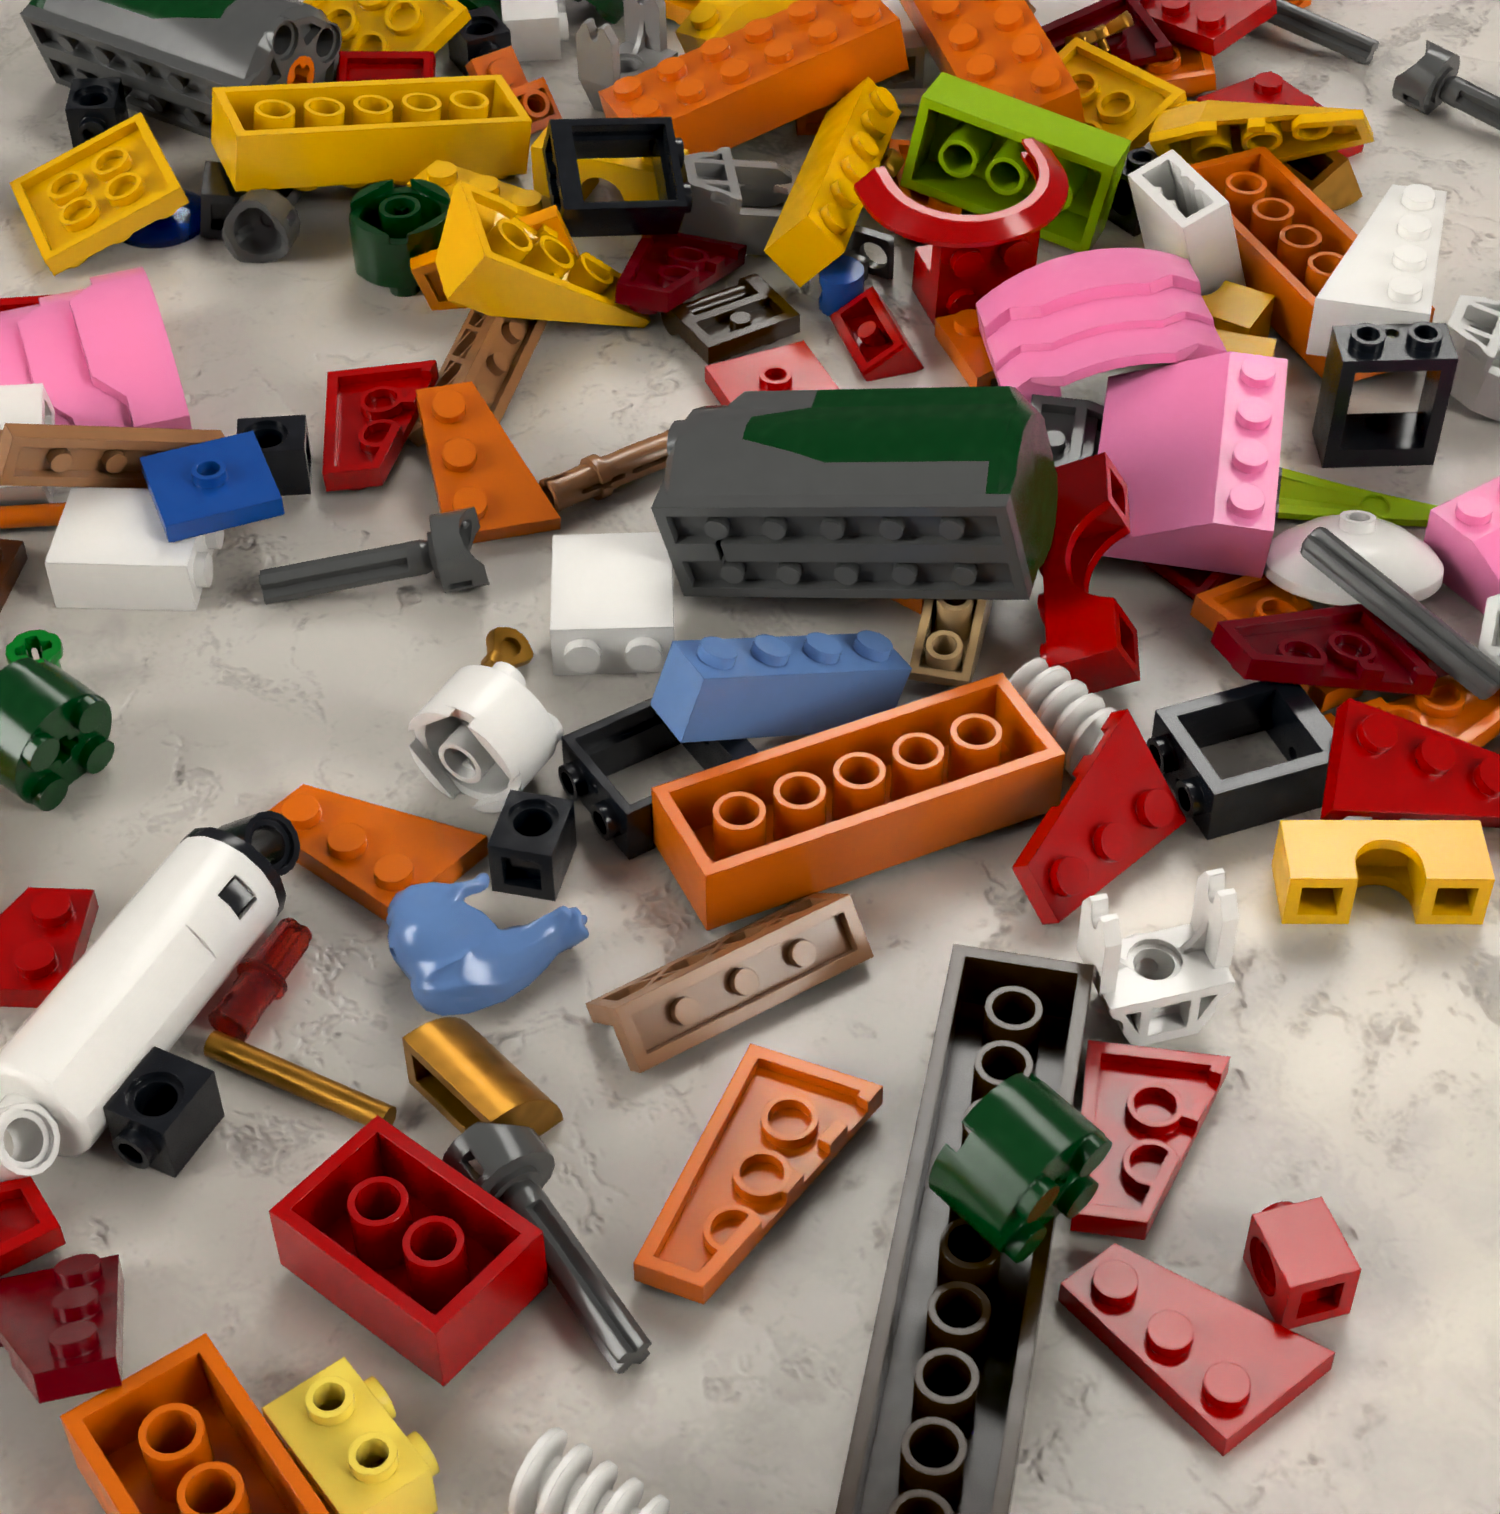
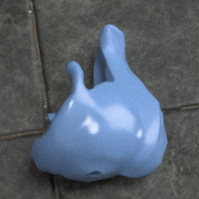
(460, 956)

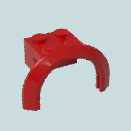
(968, 252)

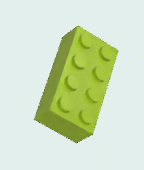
(970, 151)

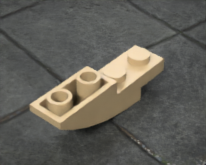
(949, 640)

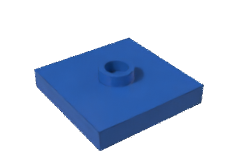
(211, 486)

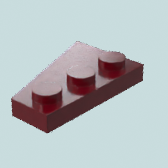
(1137, 45)
(673, 269)
(1324, 648)
(65, 1326)

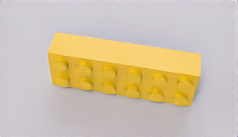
(367, 131)

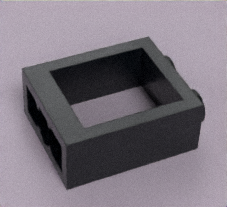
(616, 138)
(1383, 437)
(616, 744)
(1255, 796)

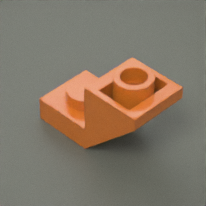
(532, 95)

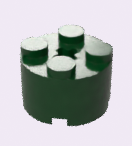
(392, 227)
(49, 731)
(1020, 1165)

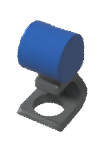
(846, 275)

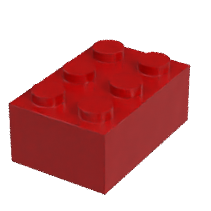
(410, 1249)

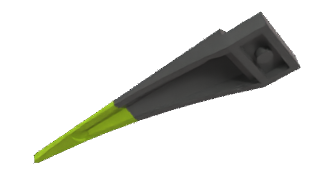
(1075, 435)

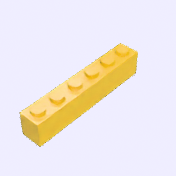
(823, 200)

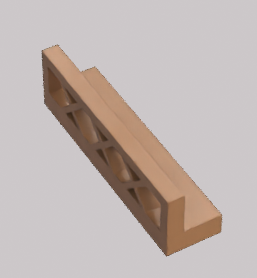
(492, 356)
(86, 453)
(733, 979)

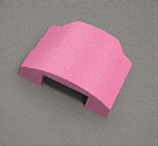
(1093, 317)
(97, 354)

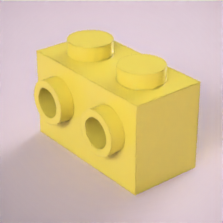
(352, 1447)

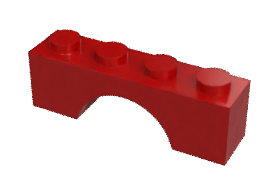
(1085, 630)

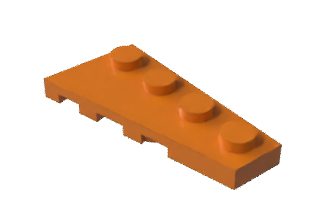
(750, 1165)

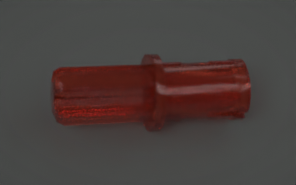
(261, 980)

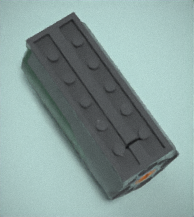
(182, 48)
(860, 495)

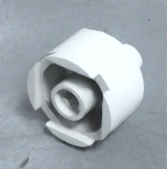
(483, 735)

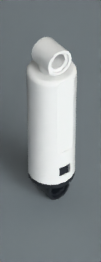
(139, 986)

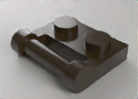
(733, 320)

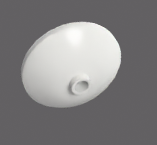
(1380, 542)

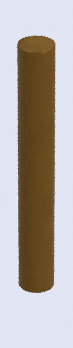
(296, 1079)

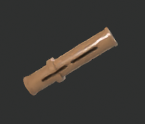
(600, 475)

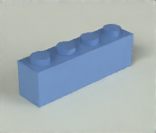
(776, 684)

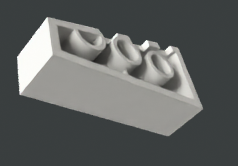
(1387, 268)

